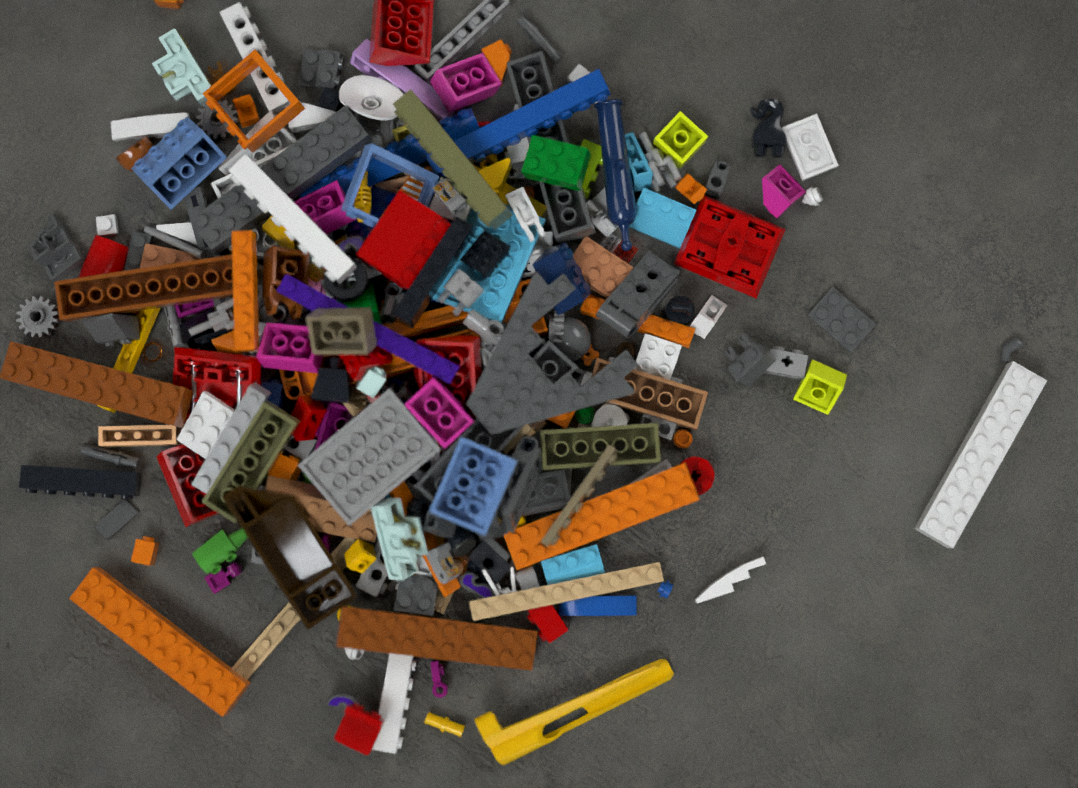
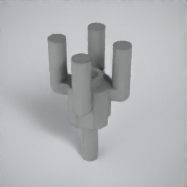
(660, 165)
(219, 319)

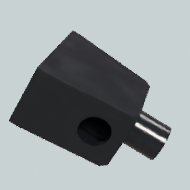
(332, 383)

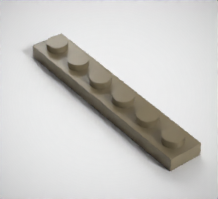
(575, 503)

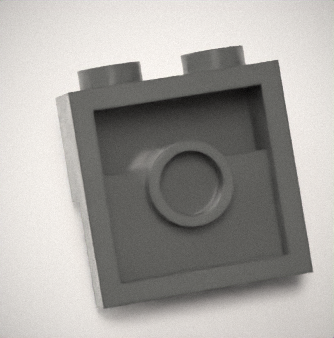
(320, 69)

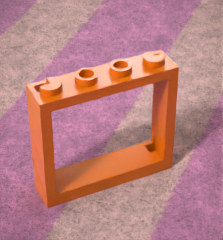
(234, 77)

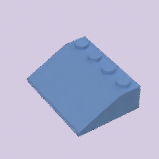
(472, 486)

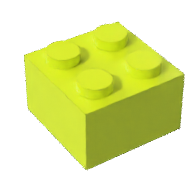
(680, 139)

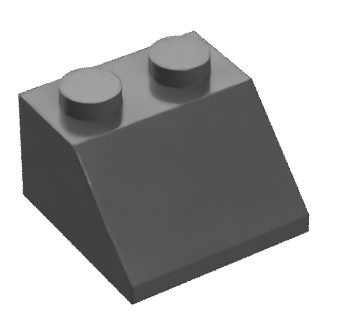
(113, 329)

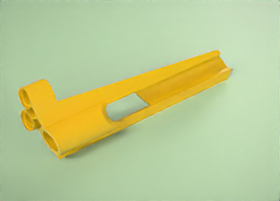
(526, 735)

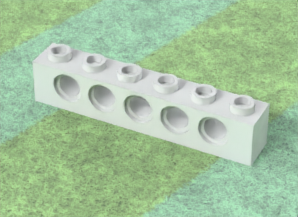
(232, 17)

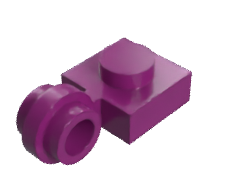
(221, 579)
(437, 671)

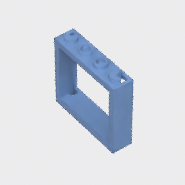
(372, 150)

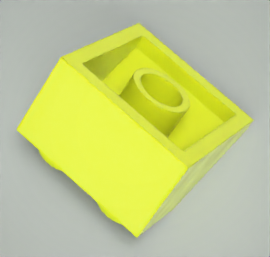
(820, 387)

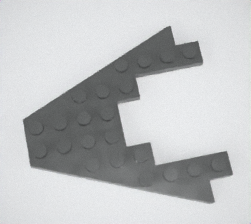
(517, 390)

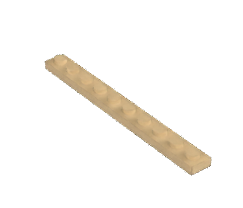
(566, 591)
(280, 626)

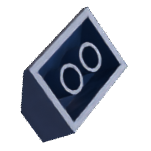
(560, 261)

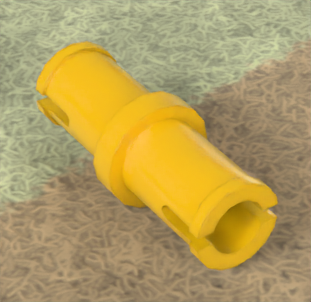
(444, 724)

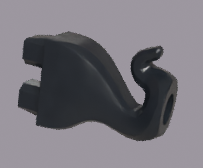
(769, 131)

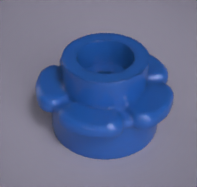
(665, 589)

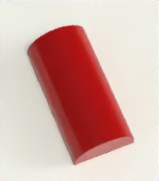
(104, 257)

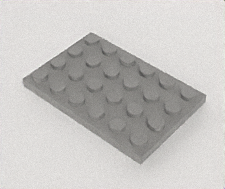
(369, 457)

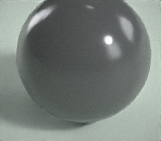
(575, 340)

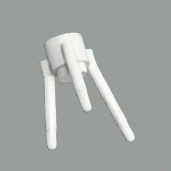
(497, 588)

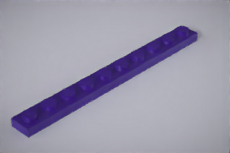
(385, 337)

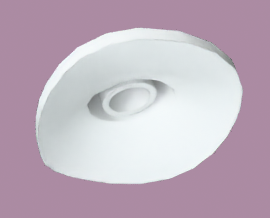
(370, 97)

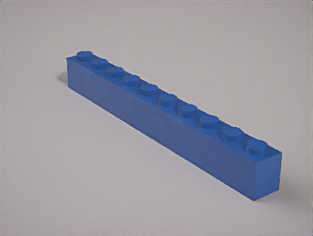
(530, 119)
(407, 148)

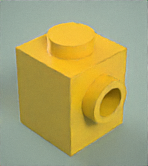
(360, 556)

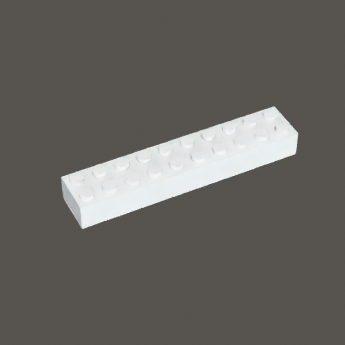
(980, 454)

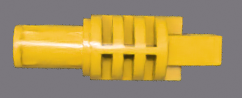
(363, 197)

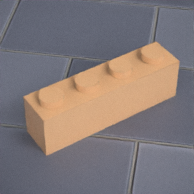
(138, 435)

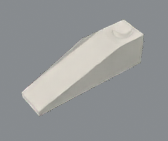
(277, 142)

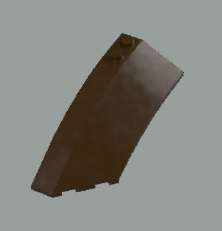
(291, 552)

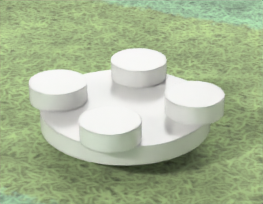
(610, 416)

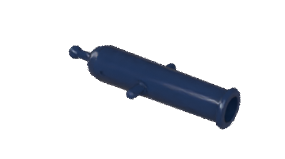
(616, 168)

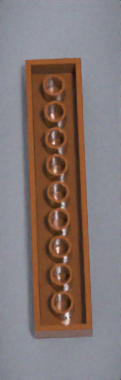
(145, 288)
(96, 384)
(436, 638)

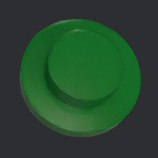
(585, 415)

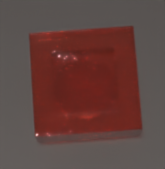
(626, 256)

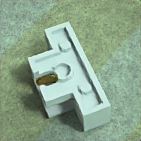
(180, 69)
(399, 538)

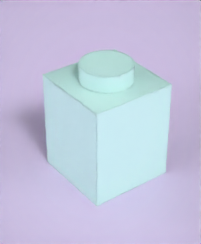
(372, 380)

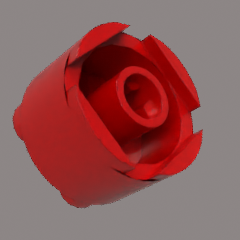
(704, 470)

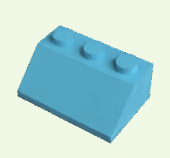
(662, 218)
(573, 565)

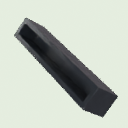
(434, 272)
(80, 480)

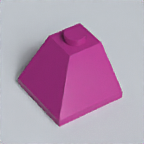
(780, 191)

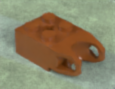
(276, 264)

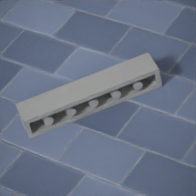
(230, 436)

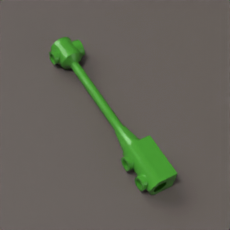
(222, 547)

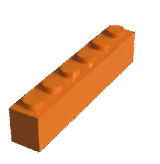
(245, 291)

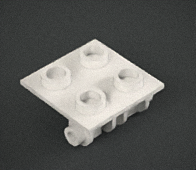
(599, 214)
(657, 356)

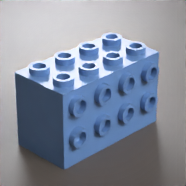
(179, 162)

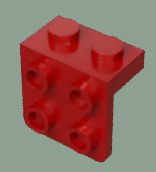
(357, 363)
(359, 728)

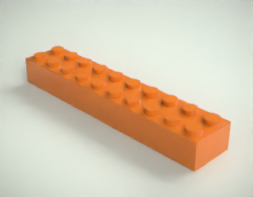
(605, 515)
(160, 641)

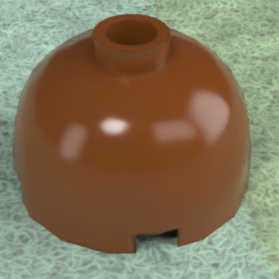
(135, 152)

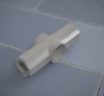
(488, 330)

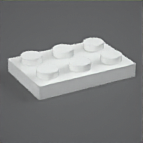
(810, 147)
(205, 424)

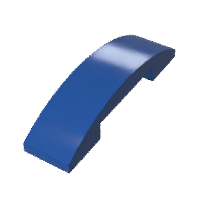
(599, 606)

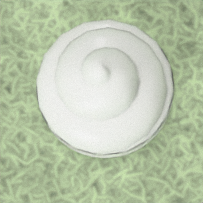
(812, 196)
(354, 653)

